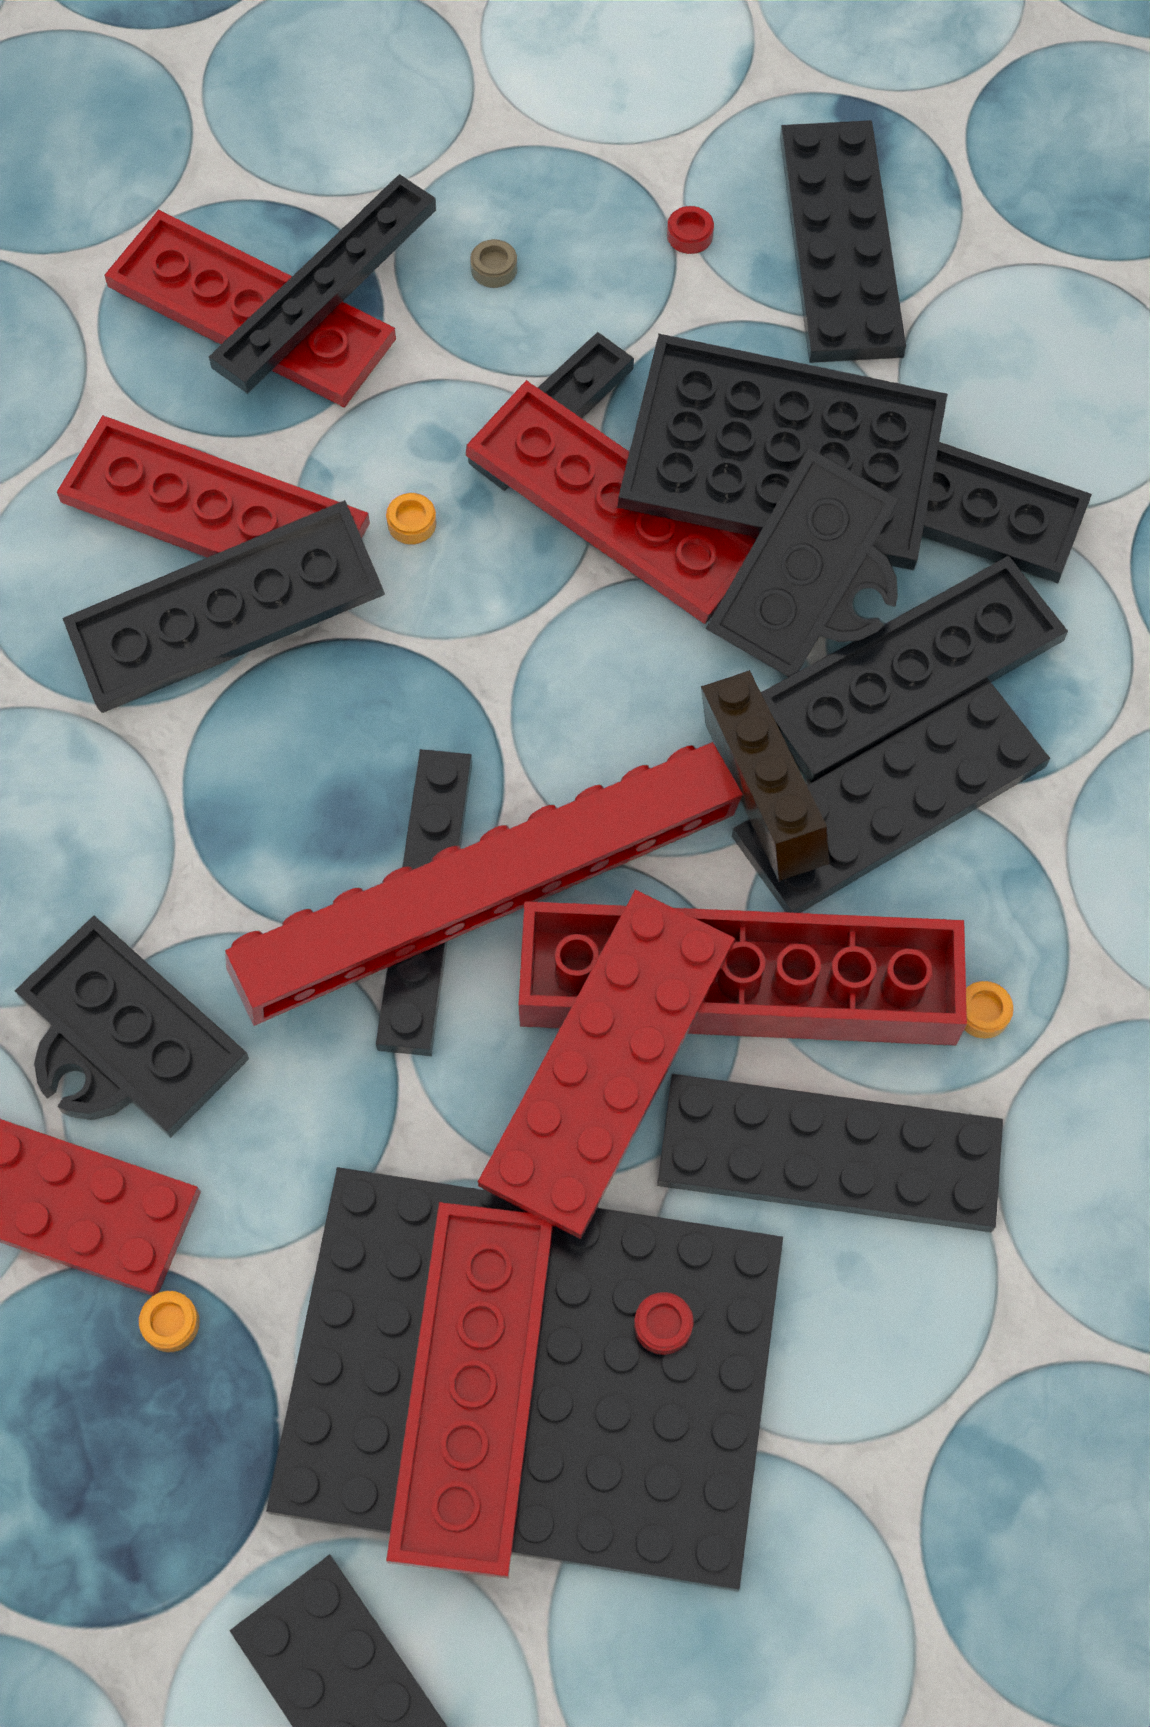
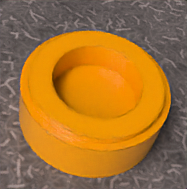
(411, 518)
(987, 1009)
(169, 1321)

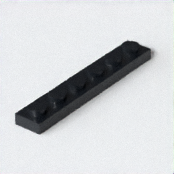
(322, 283)
(435, 824)

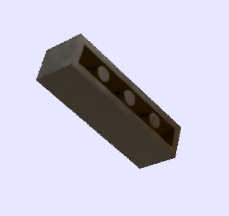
(767, 776)

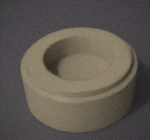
(493, 263)

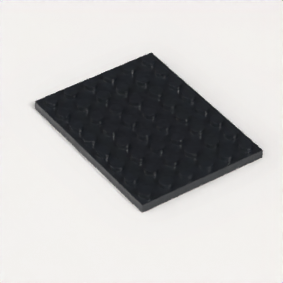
(626, 1449)

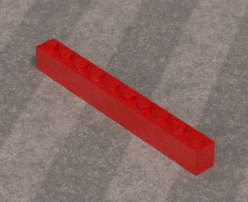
(480, 882)

